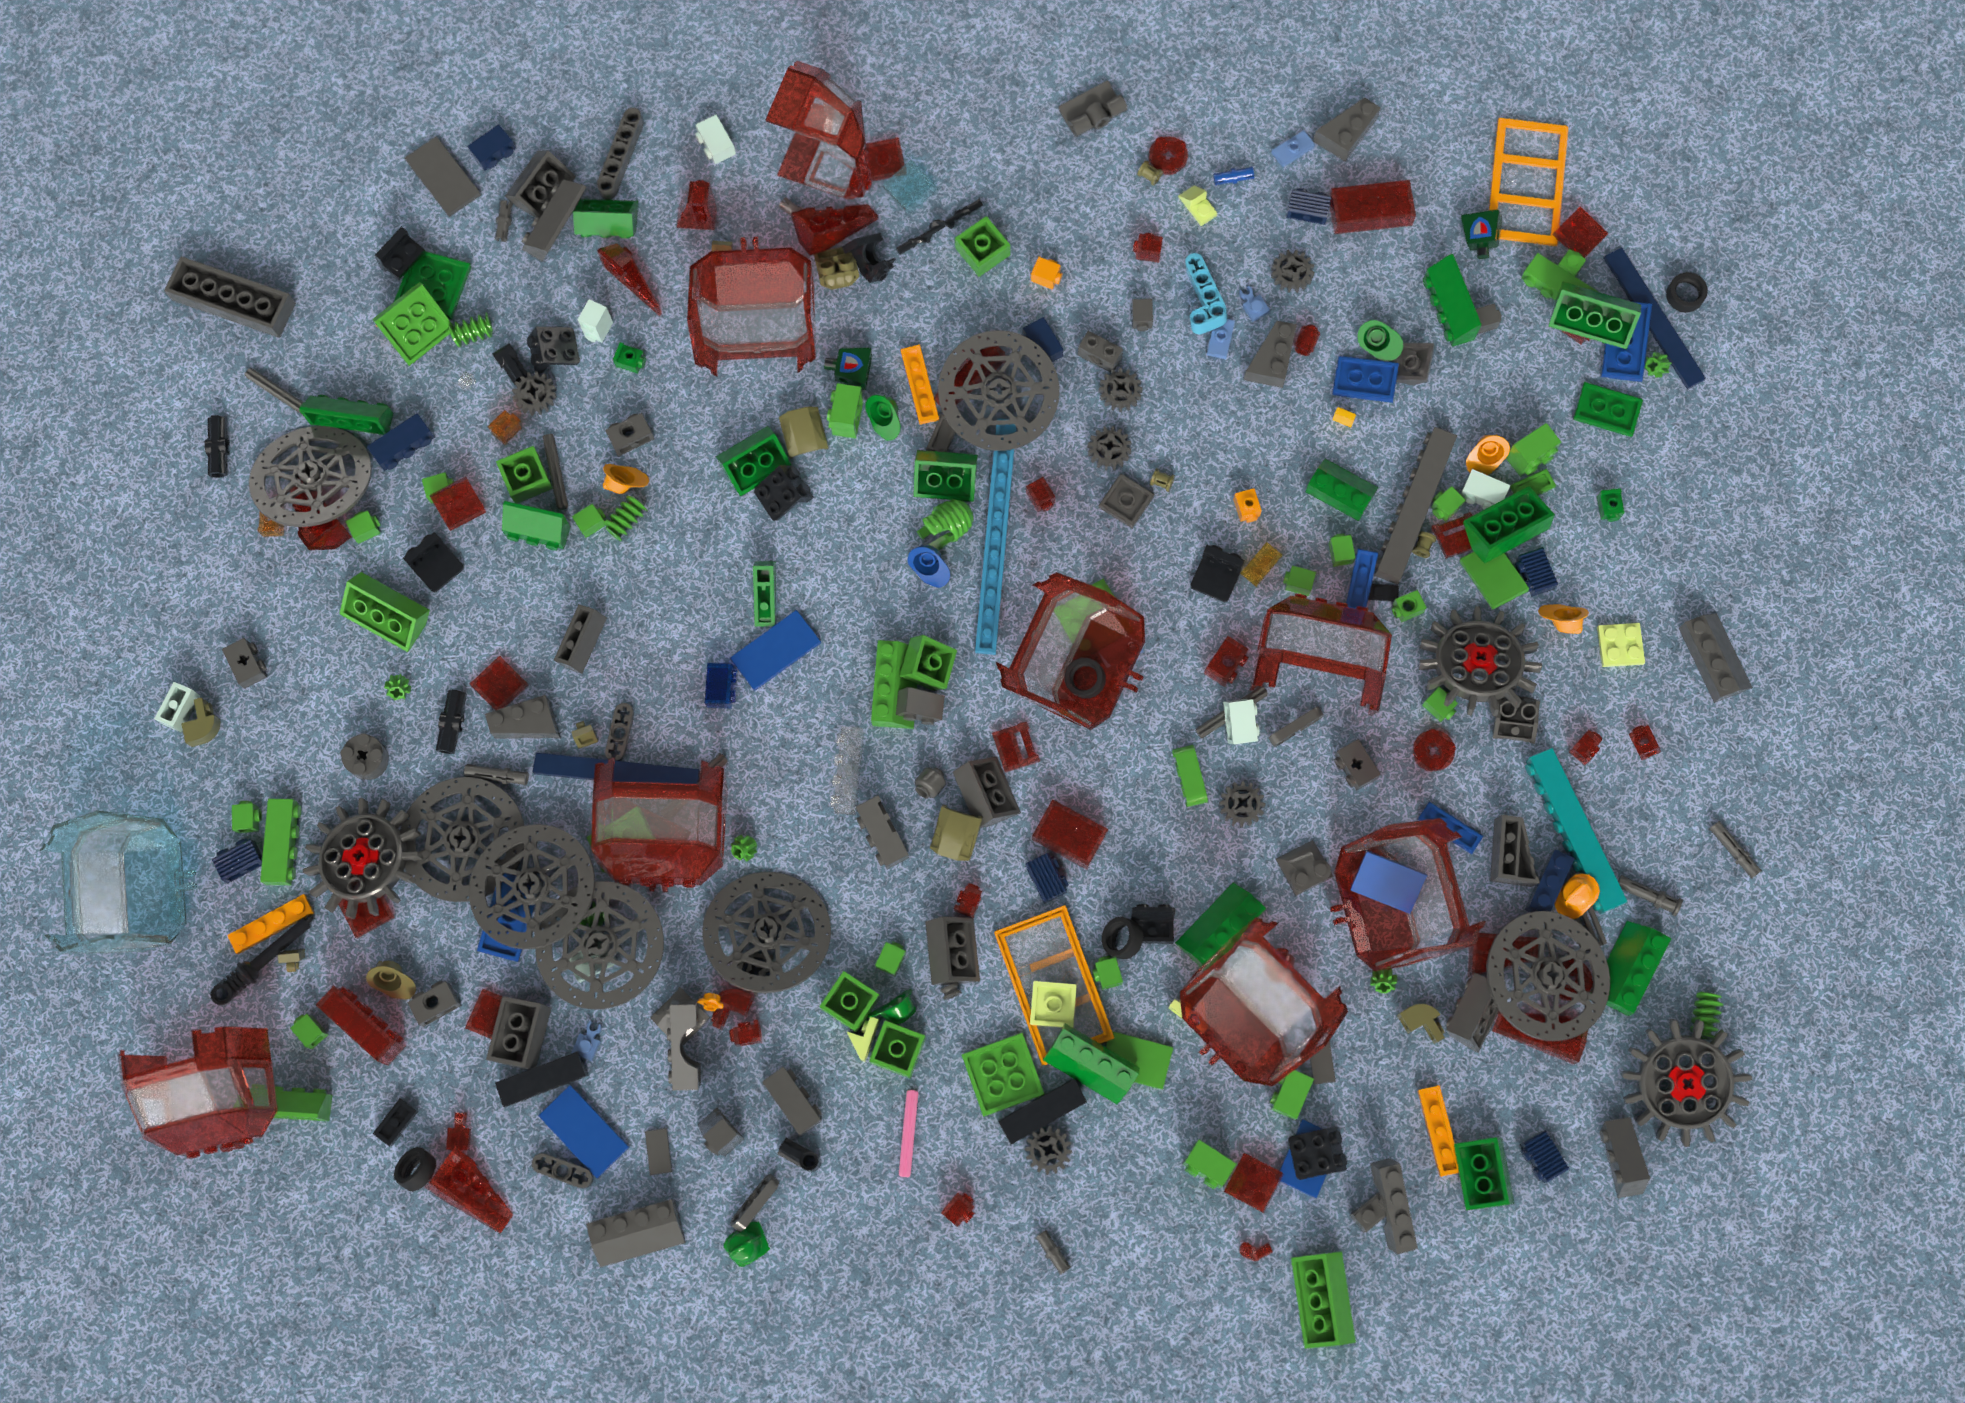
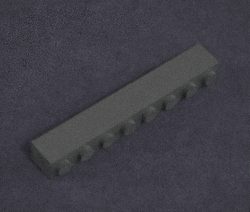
(1416, 505)

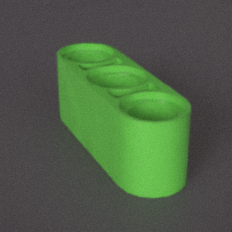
(1191, 777)

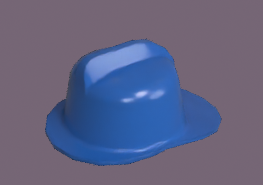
(929, 565)

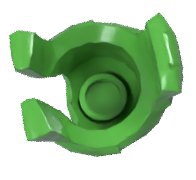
(951, 516)

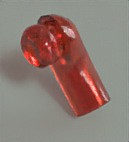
(1254, 1253)

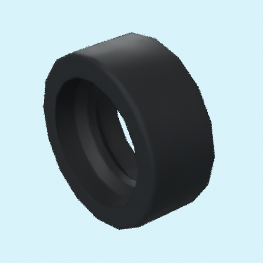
(1681, 305)
(1074, 666)
(1134, 941)
(423, 1173)

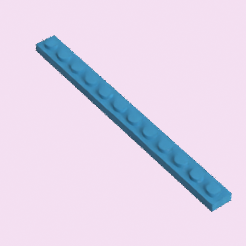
(995, 546)

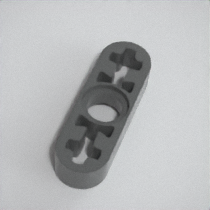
(627, 719)
(1299, 724)
(545, 1171)
(754, 1202)

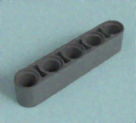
(620, 145)

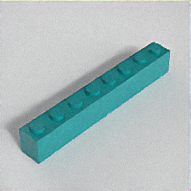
(1574, 828)

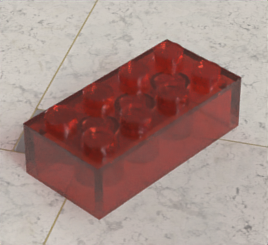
(1372, 207)
(361, 1025)

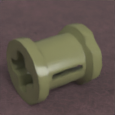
(1150, 173)
(1162, 479)
(1424, 544)

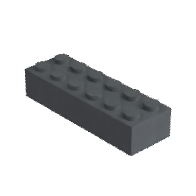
(230, 297)

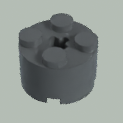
(354, 752)

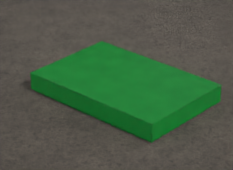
(1608, 409)

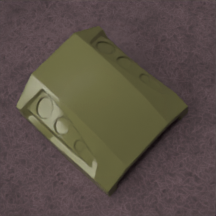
(836, 268)
(803, 431)
(955, 834)

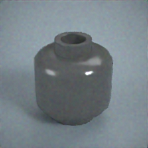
(930, 782)

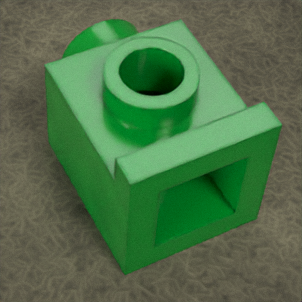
(633, 364)
(1606, 511)

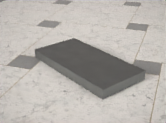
(442, 176)

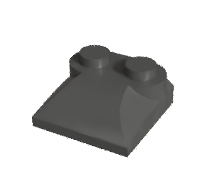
(1304, 868)

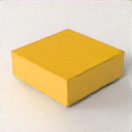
(1344, 417)

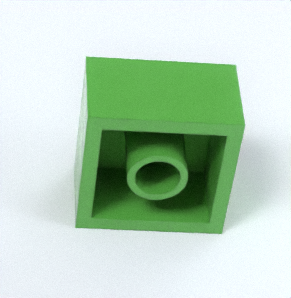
(982, 246)
(845, 411)
(1533, 450)
(524, 475)
(928, 663)
(849, 1002)
(897, 1049)
(1208, 1164)

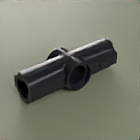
(217, 446)
(451, 721)

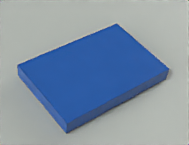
(1365, 379)
(1388, 882)
(1309, 1186)

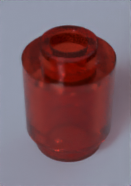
(1307, 340)

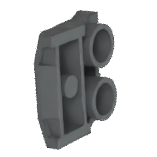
(1517, 723)
(661, 1021)

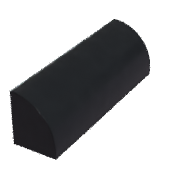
(541, 1079)
(1042, 1111)

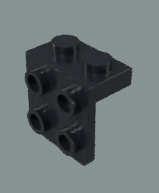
(552, 347)
(782, 491)
(433, 562)
(1217, 573)
(1155, 923)
(1317, 1153)

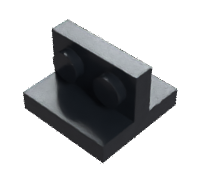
(399, 254)

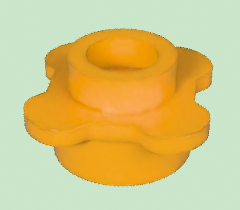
(711, 1001)

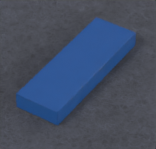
(1361, 578)
(1469, 839)

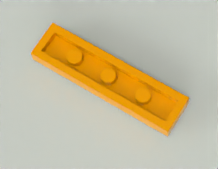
(919, 384)
(270, 924)
(1439, 1130)

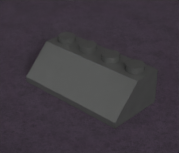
(553, 218)
(1714, 657)
(636, 1233)

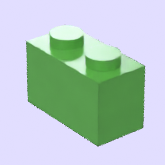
(1291, 1094)

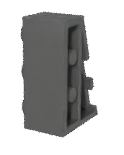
(1347, 129)
(1273, 357)
(524, 720)
(881, 833)
(1511, 853)
(719, 1133)
(1624, 1157)

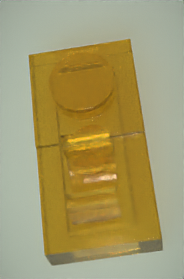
(1261, 564)

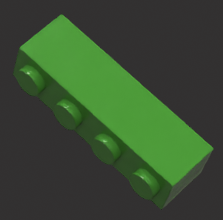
(1548, 277)
(279, 842)

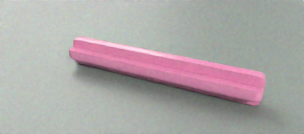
(908, 1133)

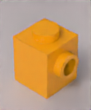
(1046, 273)
(1247, 505)

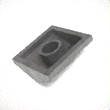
(1414, 363)

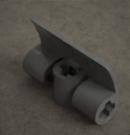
(1092, 109)

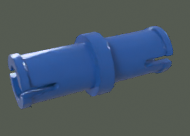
(1233, 175)

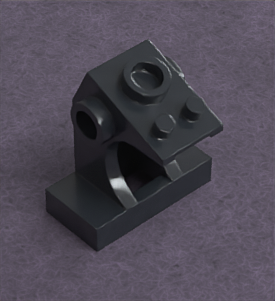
(866, 259)

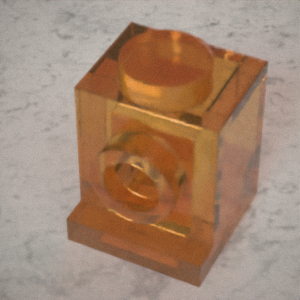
(499, 423)
(269, 528)

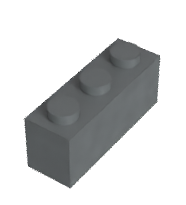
(580, 638)
(793, 1100)

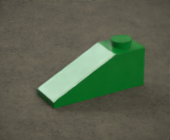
(764, 593)

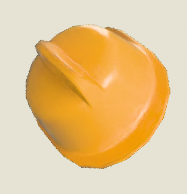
(1488, 454)
(622, 478)
(1564, 617)
(1577, 896)

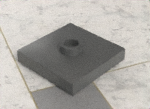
(1126, 500)

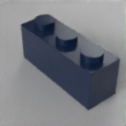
(401, 442)
(1550, 881)

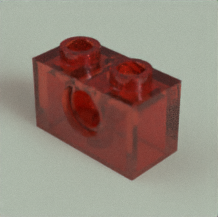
(1230, 650)

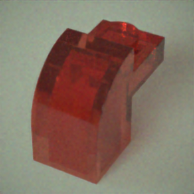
(734, 1001)

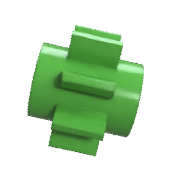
(1657, 364)
(397, 687)
(744, 847)
(1383, 981)

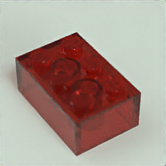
(1069, 834)

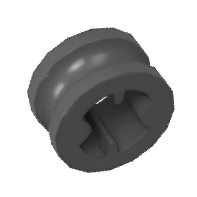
(950, 991)

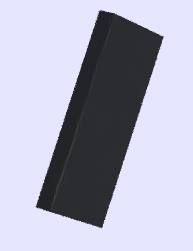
(1383, 592)

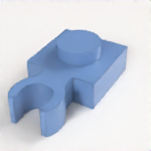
(1254, 306)
(586, 1044)

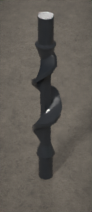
(937, 225)

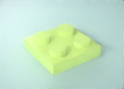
(1621, 644)
(1053, 1004)

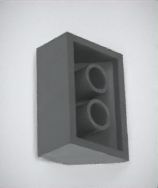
(537, 182)
(986, 791)
(952, 950)
(1473, 1014)
(518, 1033)

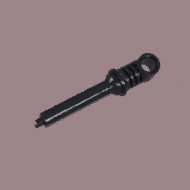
(248, 972)

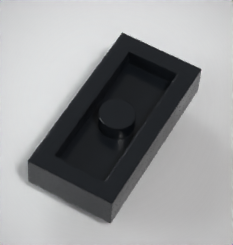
(395, 1122)

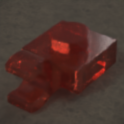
(459, 1135)

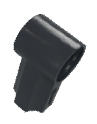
(509, 362)
(798, 1154)

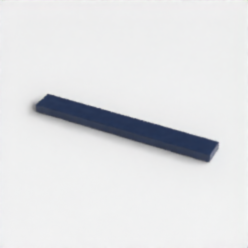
(1659, 324)
(624, 771)

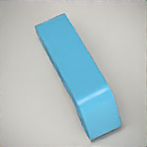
(1204, 290)

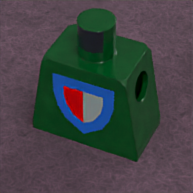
(1482, 231)
(851, 366)

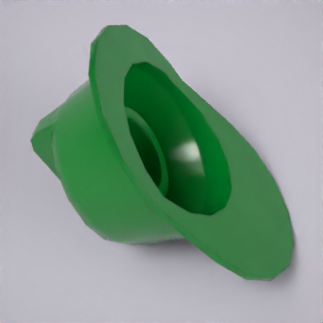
(1380, 340)
(883, 416)
(898, 1009)
(747, 1245)

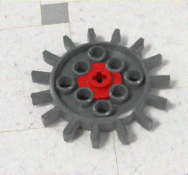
(1480, 661)
(362, 858)
(1677, 1092)

